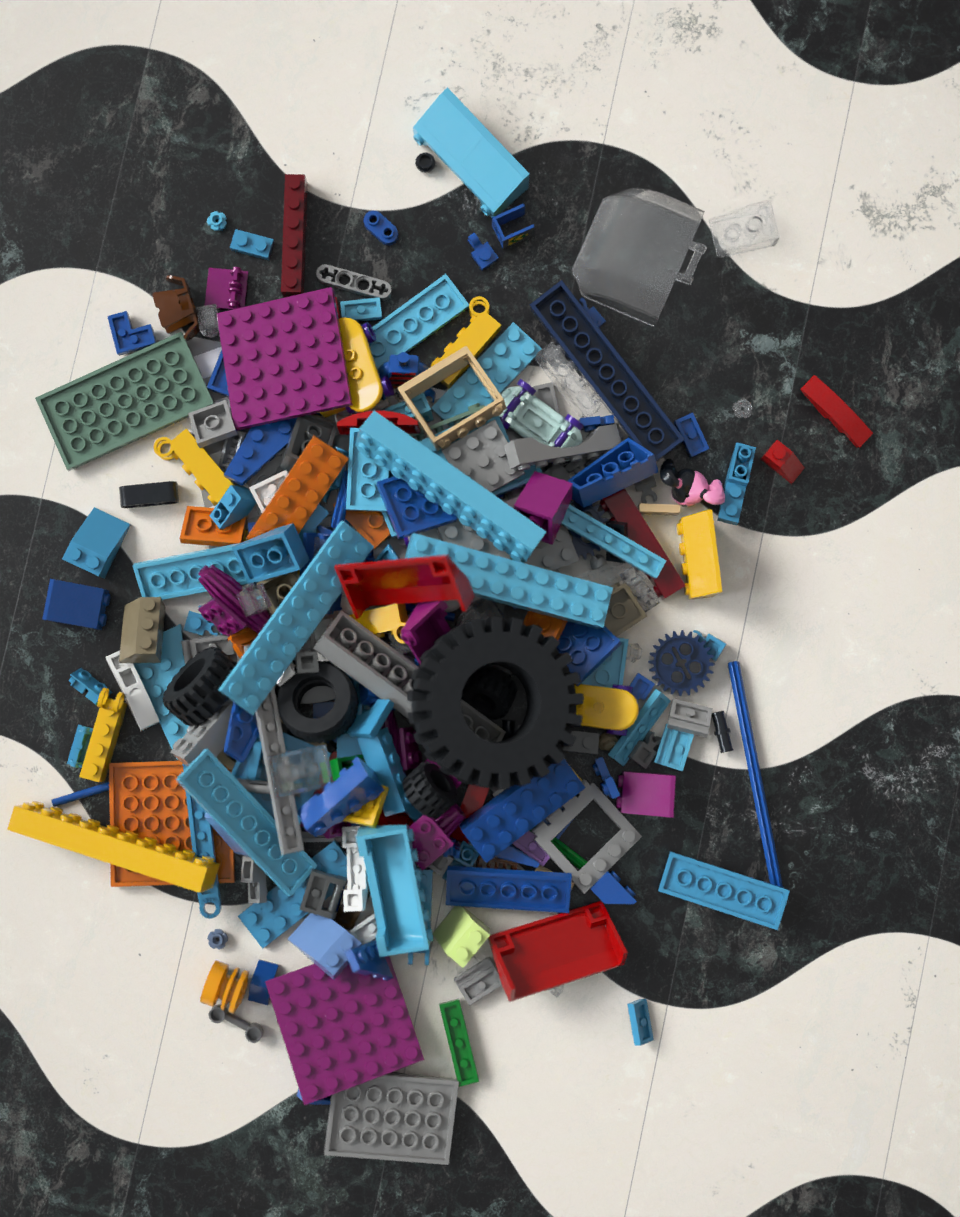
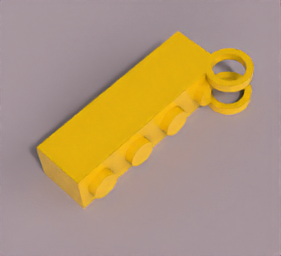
(475, 337)
(196, 462)
(384, 620)
(104, 736)

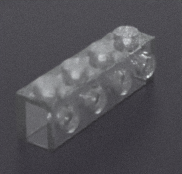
(567, 380)

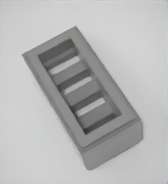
(228, 447)

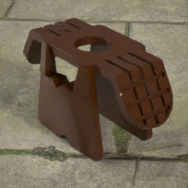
(177, 310)

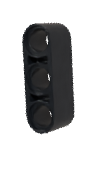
(149, 494)

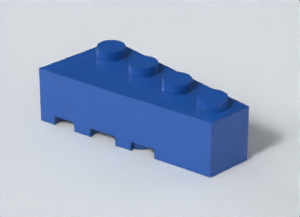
(613, 472)
(340, 798)

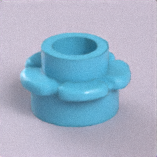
(217, 226)

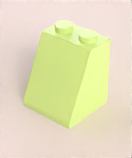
(461, 934)

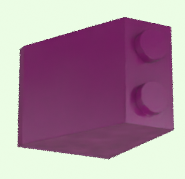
(545, 503)
(646, 793)

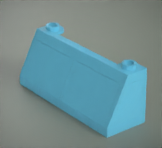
(471, 153)

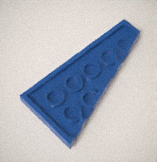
(258, 448)

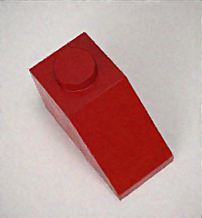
(783, 461)

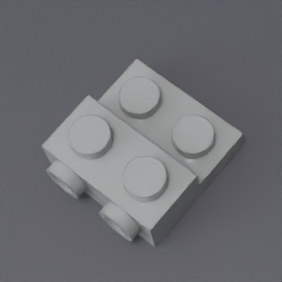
(212, 423)

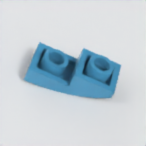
(466, 859)

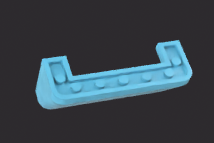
(395, 889)

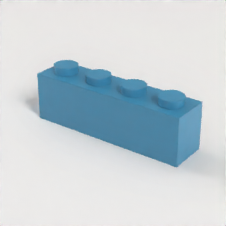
(385, 761)

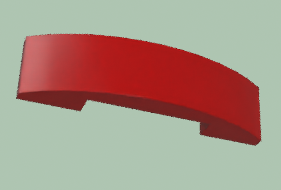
(403, 422)

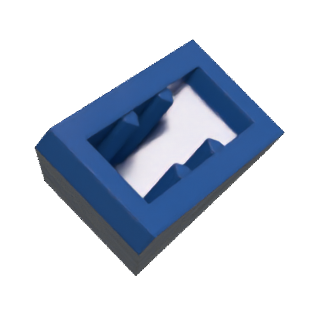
(258, 990)

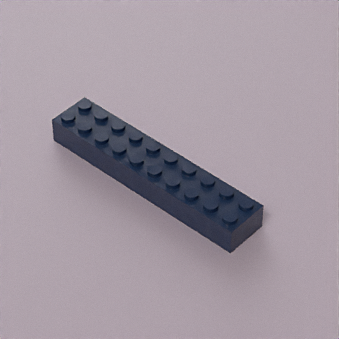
(605, 371)

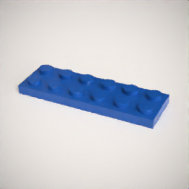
(508, 889)

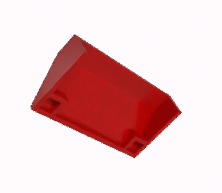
(403, 582)
(556, 950)

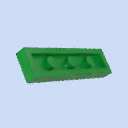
(459, 1042)

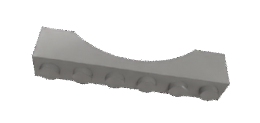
(529, 452)

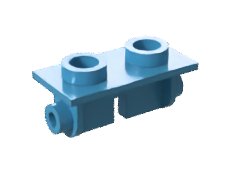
(83, 680)
(79, 746)

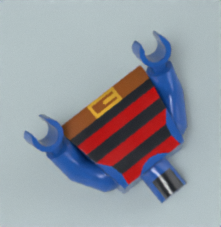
(402, 369)

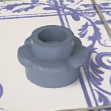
(223, 938)

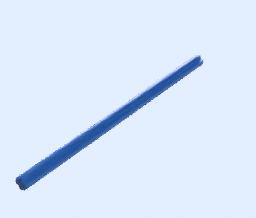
(754, 773)

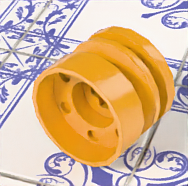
(224, 987)

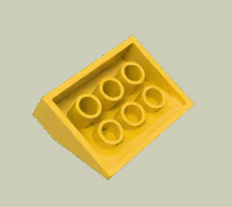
(699, 555)

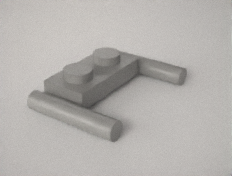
(196, 645)

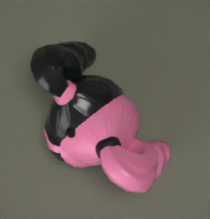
(692, 483)

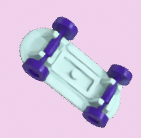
(535, 419)

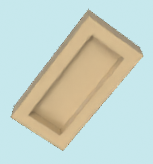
(659, 509)

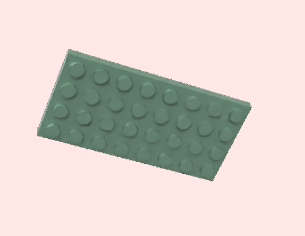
(124, 401)

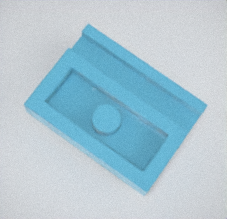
(673, 748)

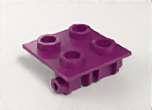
(226, 288)

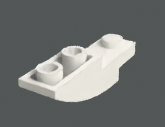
(134, 691)

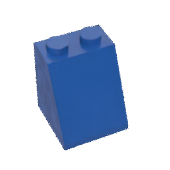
(76, 604)

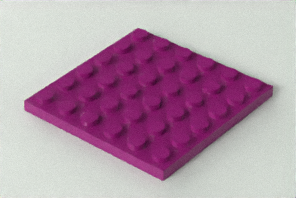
(284, 359)
(342, 1028)

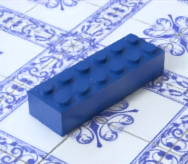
(519, 810)

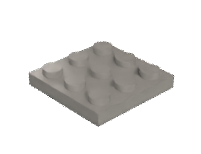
(483, 457)

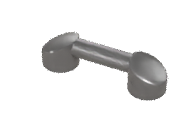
(253, 1031)

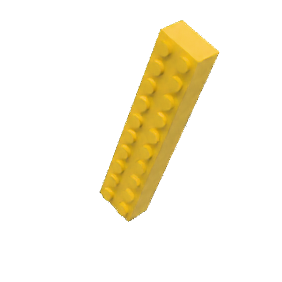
(114, 846)

